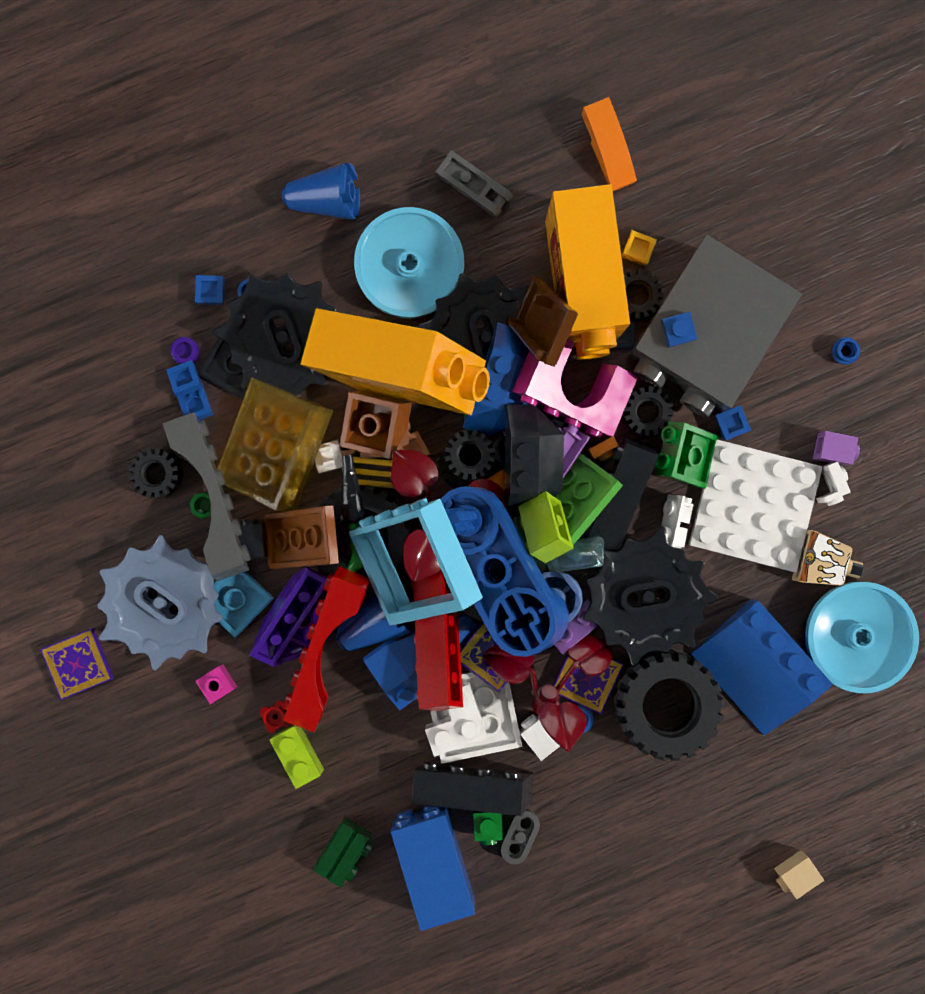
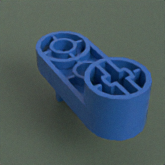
(514, 597)

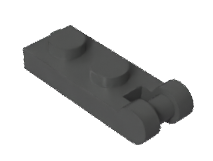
(473, 183)

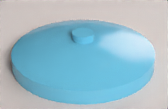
(408, 261)
(862, 637)

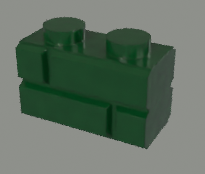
(343, 852)

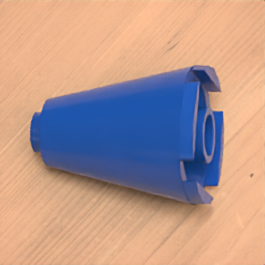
(325, 193)
(369, 627)

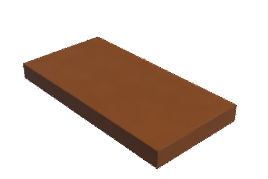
(301, 538)

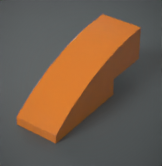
(609, 143)

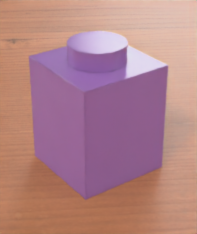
(836, 447)

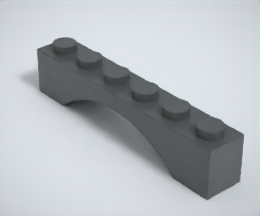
(222, 548)

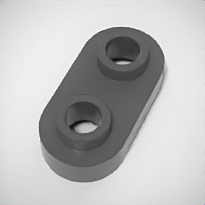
(520, 835)

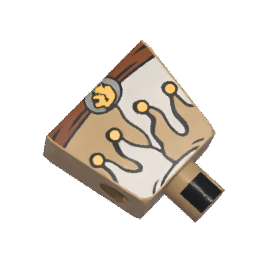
(825, 561)

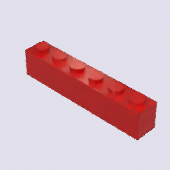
(437, 651)

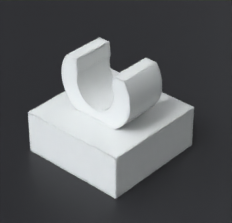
(329, 457)

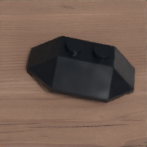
(531, 456)

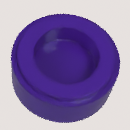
(184, 350)

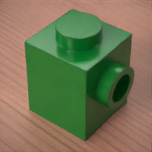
(487, 827)

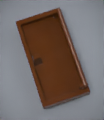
(543, 322)

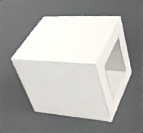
(537, 737)

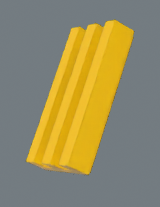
(373, 472)

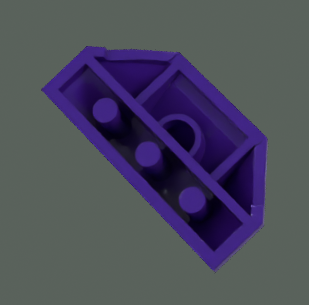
(290, 618)

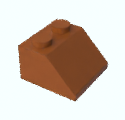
(374, 423)

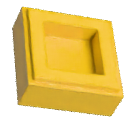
(638, 248)

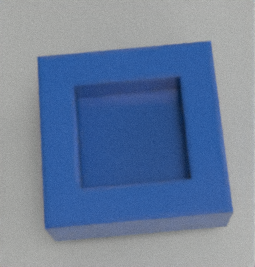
(209, 290)
(679, 329)
(732, 423)

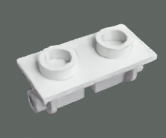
(676, 510)

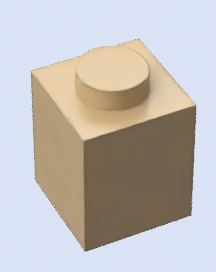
(798, 875)

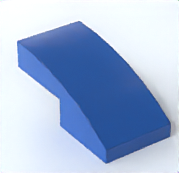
(189, 390)

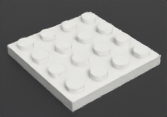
(756, 506)

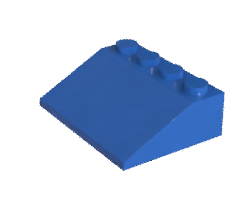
(761, 667)

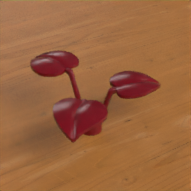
(410, 477)
(561, 721)

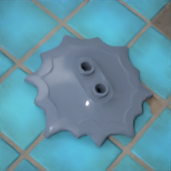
(148, 623)

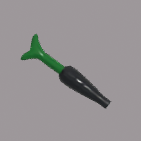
(351, 505)

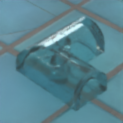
(586, 554)

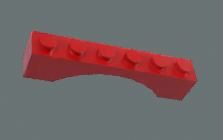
(343, 600)

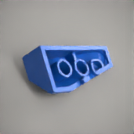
(395, 663)

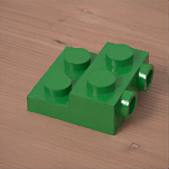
(686, 454)

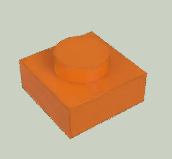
(603, 450)

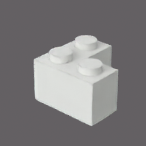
(460, 728)

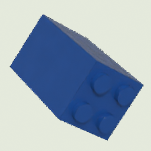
(433, 866)

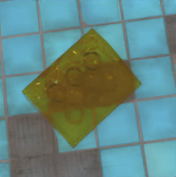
(273, 445)

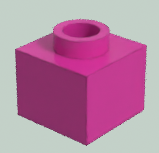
(225, 682)

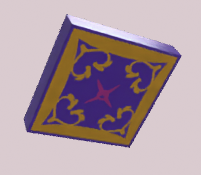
(473, 658)
(77, 663)
(588, 690)

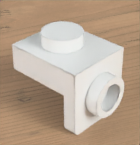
(836, 478)

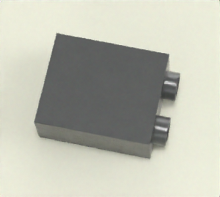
(735, 318)

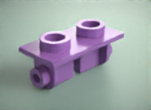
(573, 444)
(576, 630)

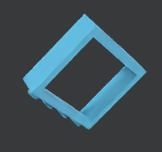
(447, 552)

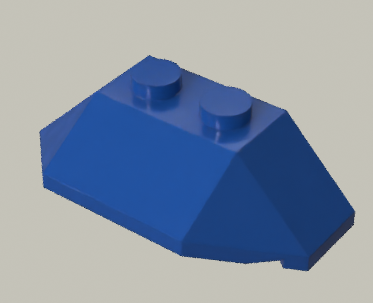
(504, 363)

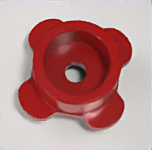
(267, 715)

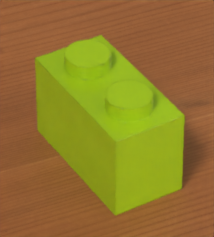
(545, 527)
(297, 755)

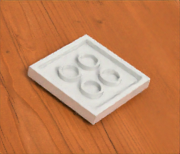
(498, 717)

